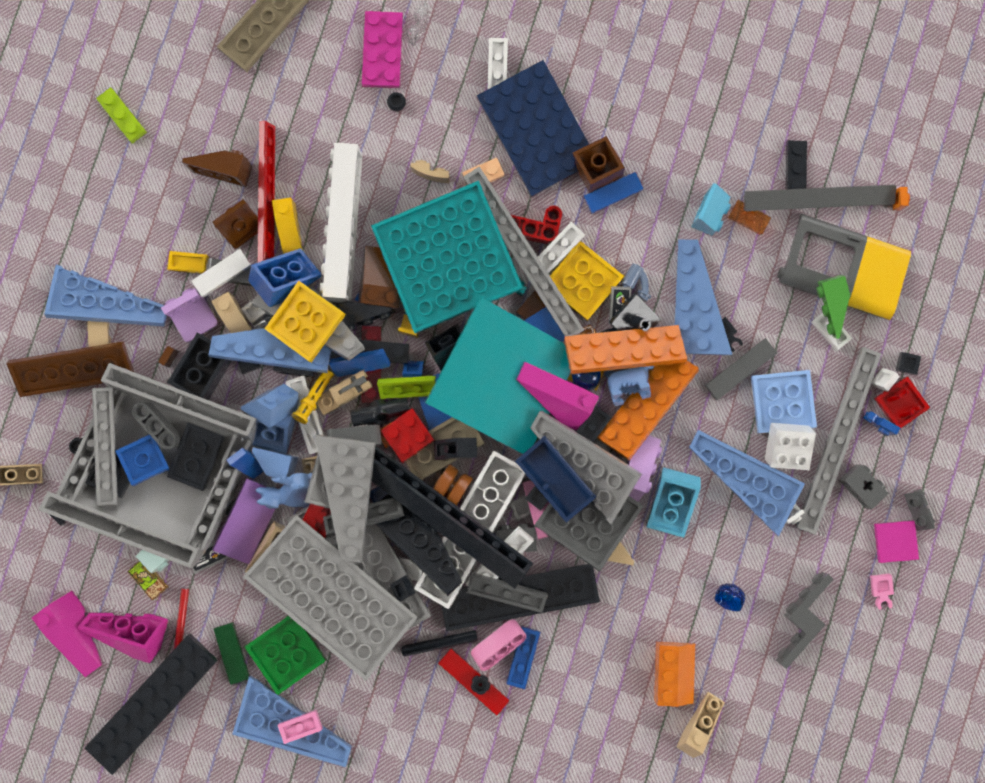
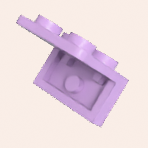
(190, 314)

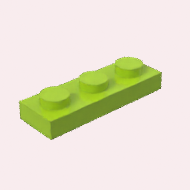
(121, 115)
(406, 387)

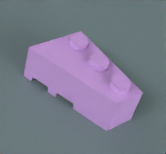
(644, 462)

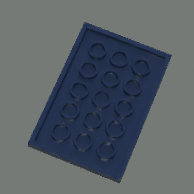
(534, 127)

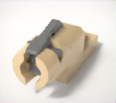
(343, 392)

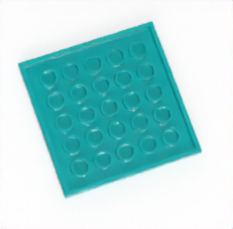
(446, 256)
(482, 372)

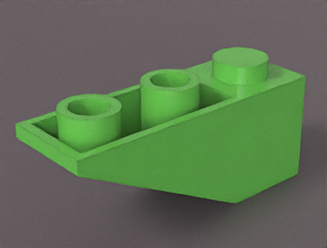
(835, 298)

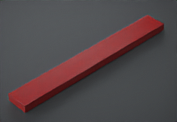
(266, 191)

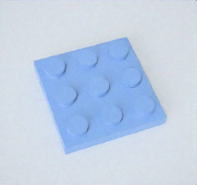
(783, 399)

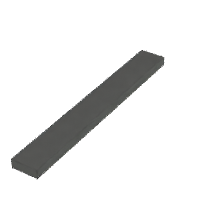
(819, 197)

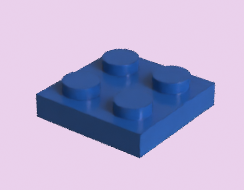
(142, 460)

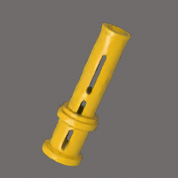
(306, 402)

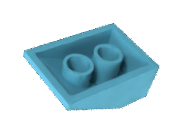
(674, 502)

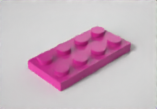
(382, 49)

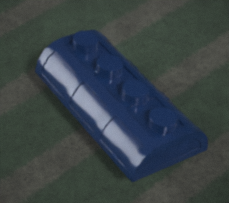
(555, 479)

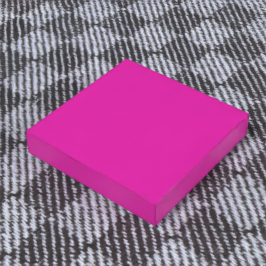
(896, 541)

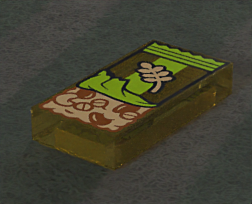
(150, 582)

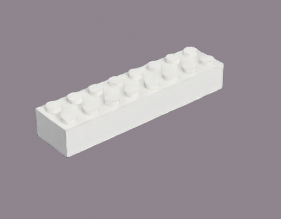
(342, 223)
(486, 505)

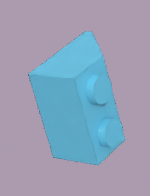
(711, 210)

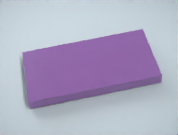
(244, 524)

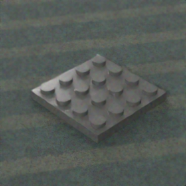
(589, 532)

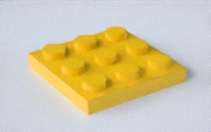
(585, 280)
(305, 321)

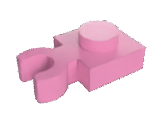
(882, 587)

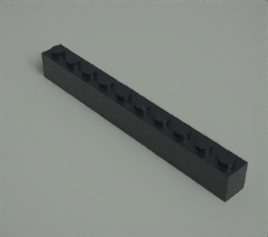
(449, 519)

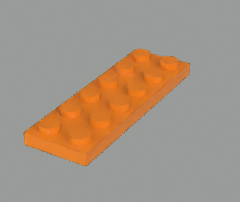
(624, 349)
(640, 416)

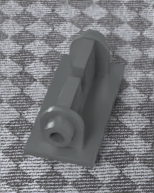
(918, 508)

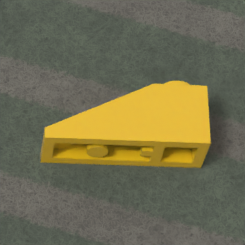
(287, 224)

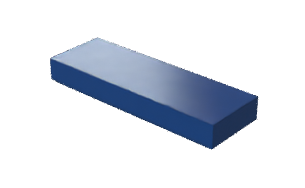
(613, 192)
(363, 361)
(245, 463)
(523, 659)

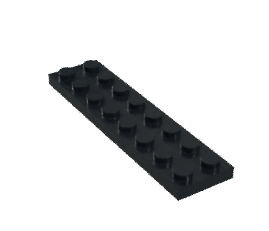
(565, 589)
(151, 704)

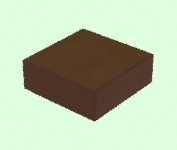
(168, 356)

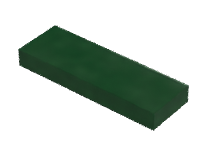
(231, 653)

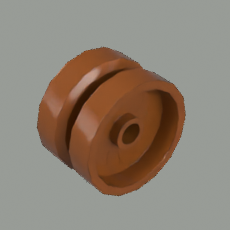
(449, 488)

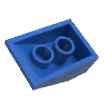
(279, 275)

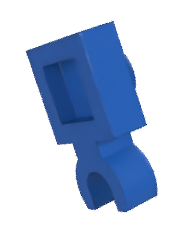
(884, 426)

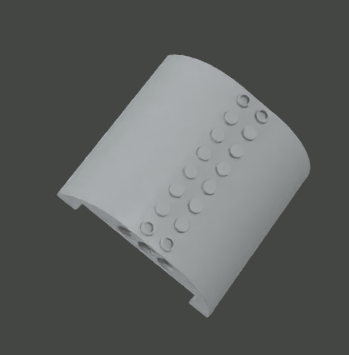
(159, 512)

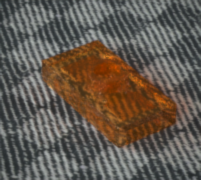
(752, 220)

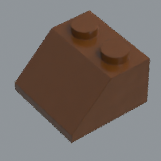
(598, 164)

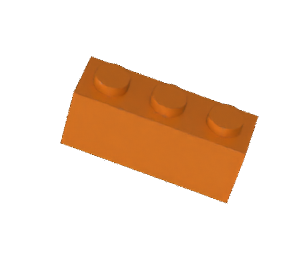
(674, 674)

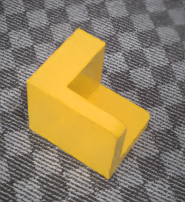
(406, 328)

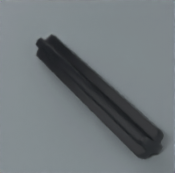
(439, 643)

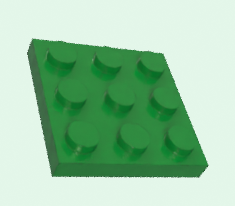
(285, 654)

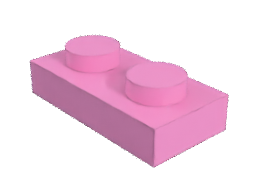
(300, 726)

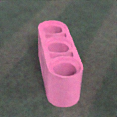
(498, 645)

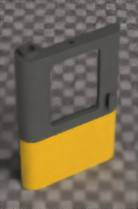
(874, 274)

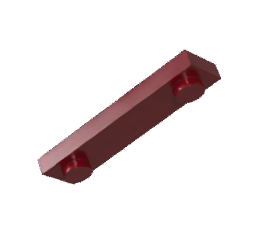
(372, 333)

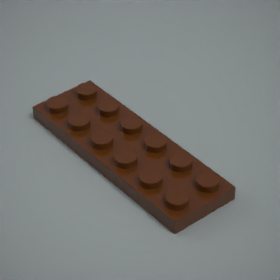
(66, 368)

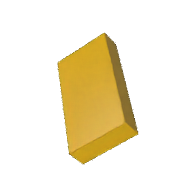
(187, 262)

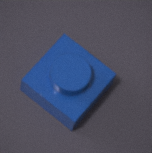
(413, 369)

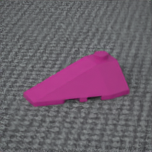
(561, 398)
(60, 626)
(132, 635)

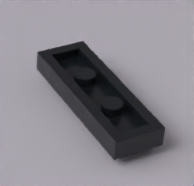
(796, 164)

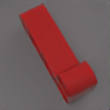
(540, 227)

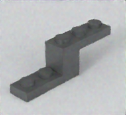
(804, 619)

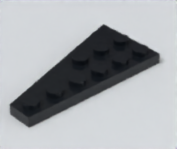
(423, 547)

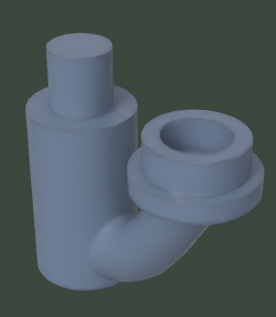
(633, 275)

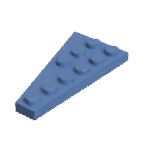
(93, 300)
(696, 304)
(264, 348)
(758, 485)
(259, 721)

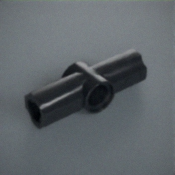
(379, 411)

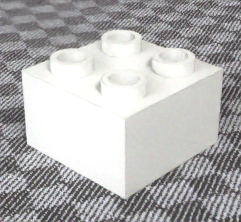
(790, 446)

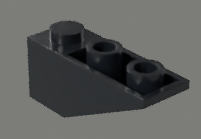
(363, 314)

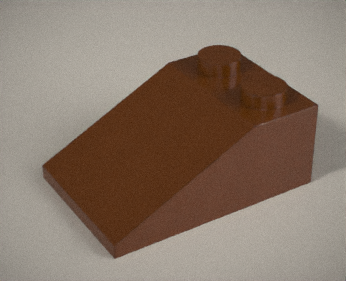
(221, 165)
(376, 281)

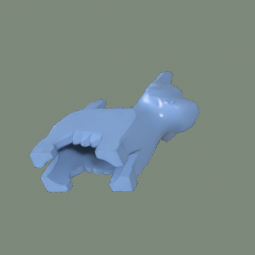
(628, 381)
(291, 494)

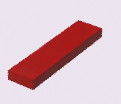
(464, 673)

